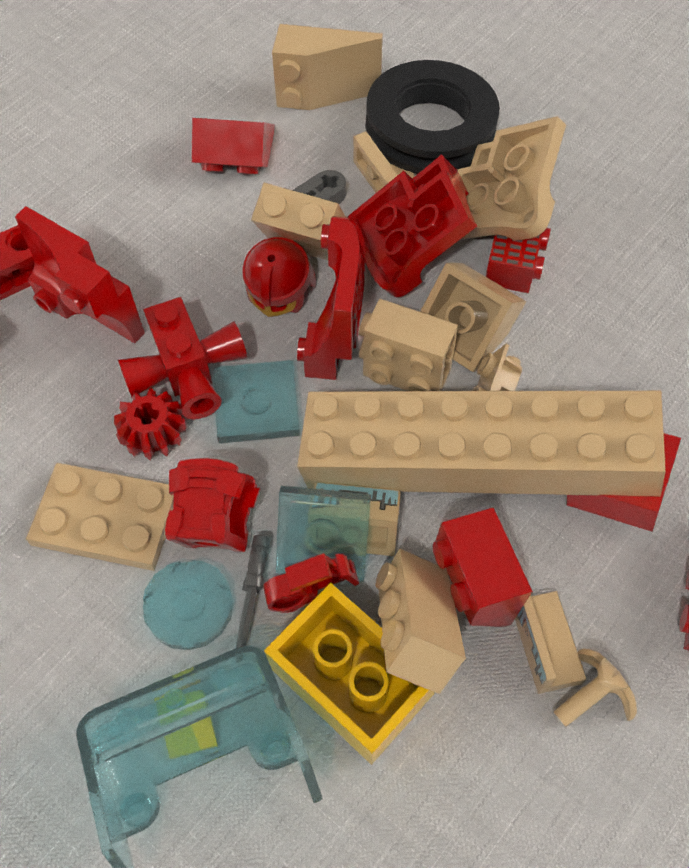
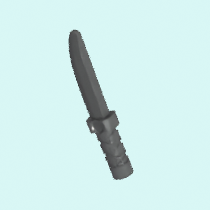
(252, 584)

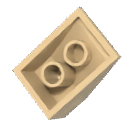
(324, 65)

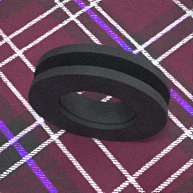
(437, 84)

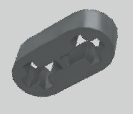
(328, 179)

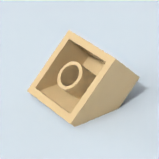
(478, 307)

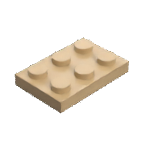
(102, 516)

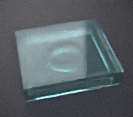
(256, 402)
(322, 523)

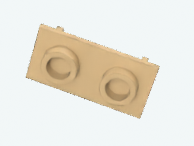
(498, 371)

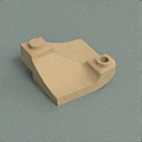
(512, 180)

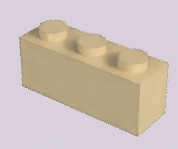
(419, 622)

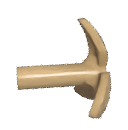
(607, 681)

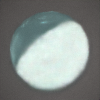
(187, 605)

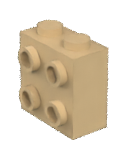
(406, 347)

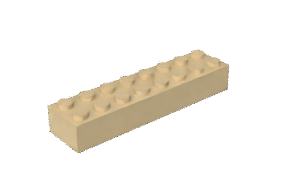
(486, 441)

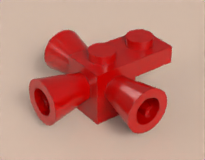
(183, 358)

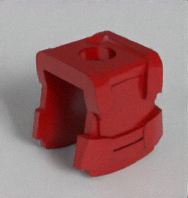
(210, 504)

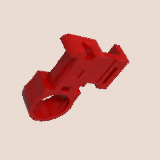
(304, 579)

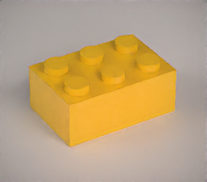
(339, 669)

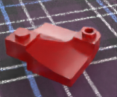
(413, 224)
(71, 281)
(339, 323)

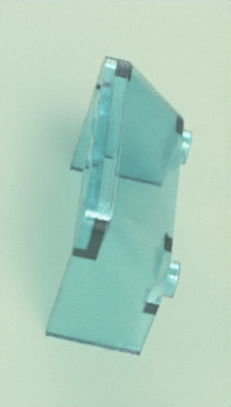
(177, 728)

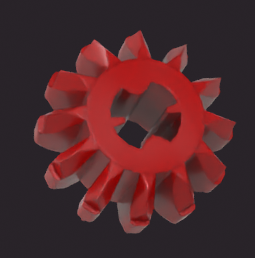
(150, 423)

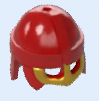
(279, 281)

